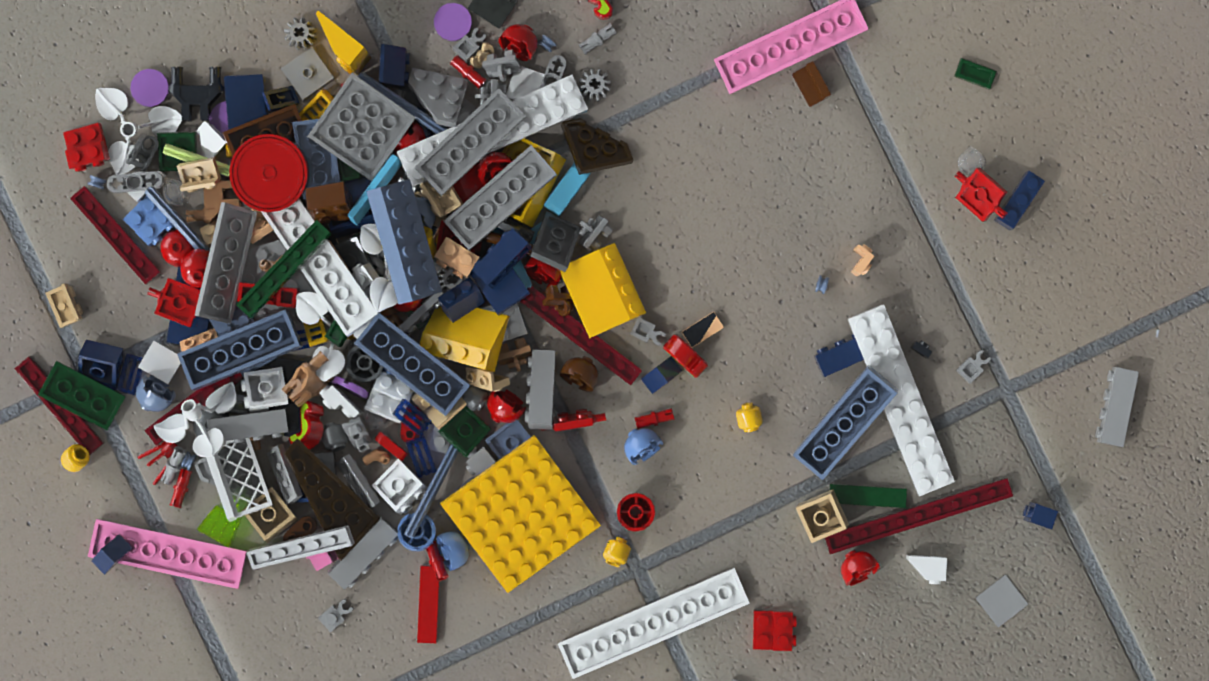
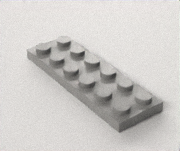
(470, 142)
(500, 198)
(225, 263)

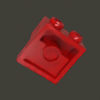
(86, 147)
(773, 630)

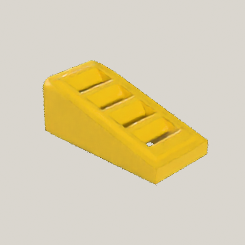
(312, 104)
(309, 334)

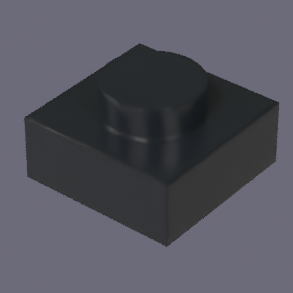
(921, 348)

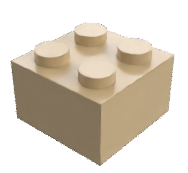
(822, 516)
(273, 519)

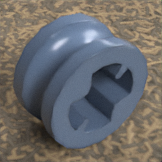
(546, 43)
(97, 182)
(821, 284)
(188, 460)

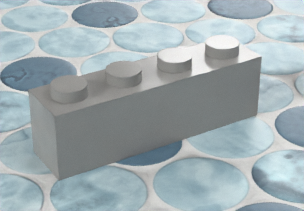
(541, 389)
(1117, 406)
(251, 425)
(365, 551)

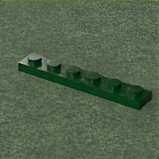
(283, 269)

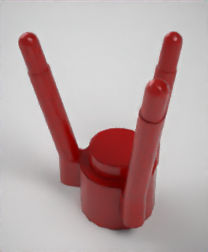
(167, 450)

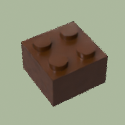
(329, 202)

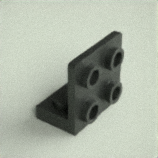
(493, 10)

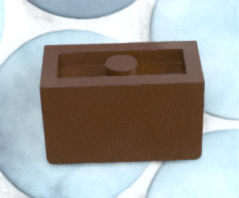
(811, 84)

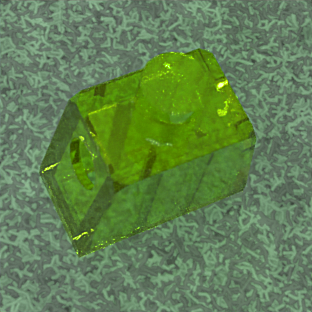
(218, 527)

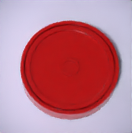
(269, 173)

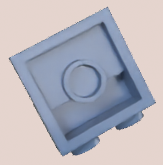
(148, 222)

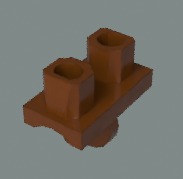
(562, 301)

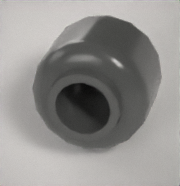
(475, 398)
(334, 437)

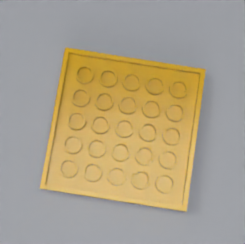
(520, 514)

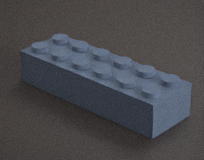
(404, 241)
(239, 350)
(411, 364)
(845, 422)

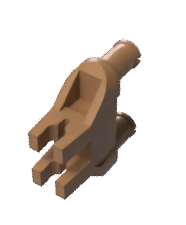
(212, 203)
(306, 382)

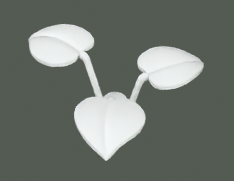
(110, 104)
(381, 289)
(310, 310)
(209, 443)

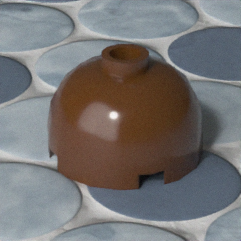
(581, 373)

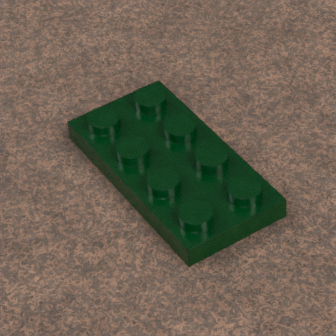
(81, 395)

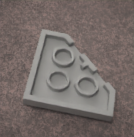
(439, 94)
(205, 473)

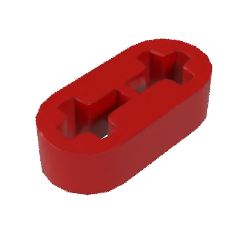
(391, 446)

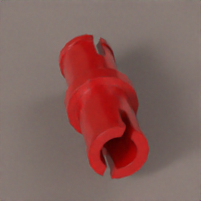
(468, 72)
(654, 418)
(180, 488)
(436, 562)

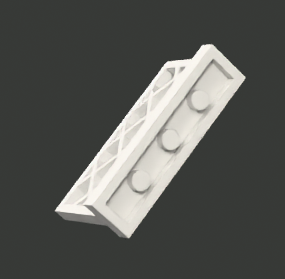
(223, 487)

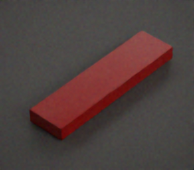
(428, 606)

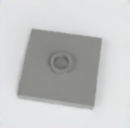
(307, 73)

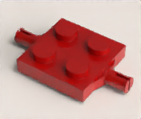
(981, 194)
(176, 302)
(581, 418)

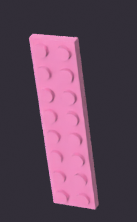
(790, 44)
(173, 554)

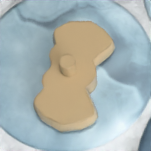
(481, 55)

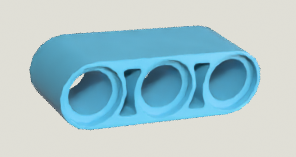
(565, 191)

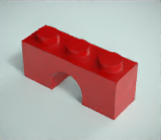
(284, 297)

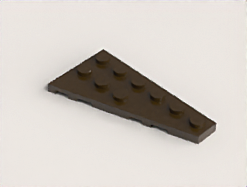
(329, 497)

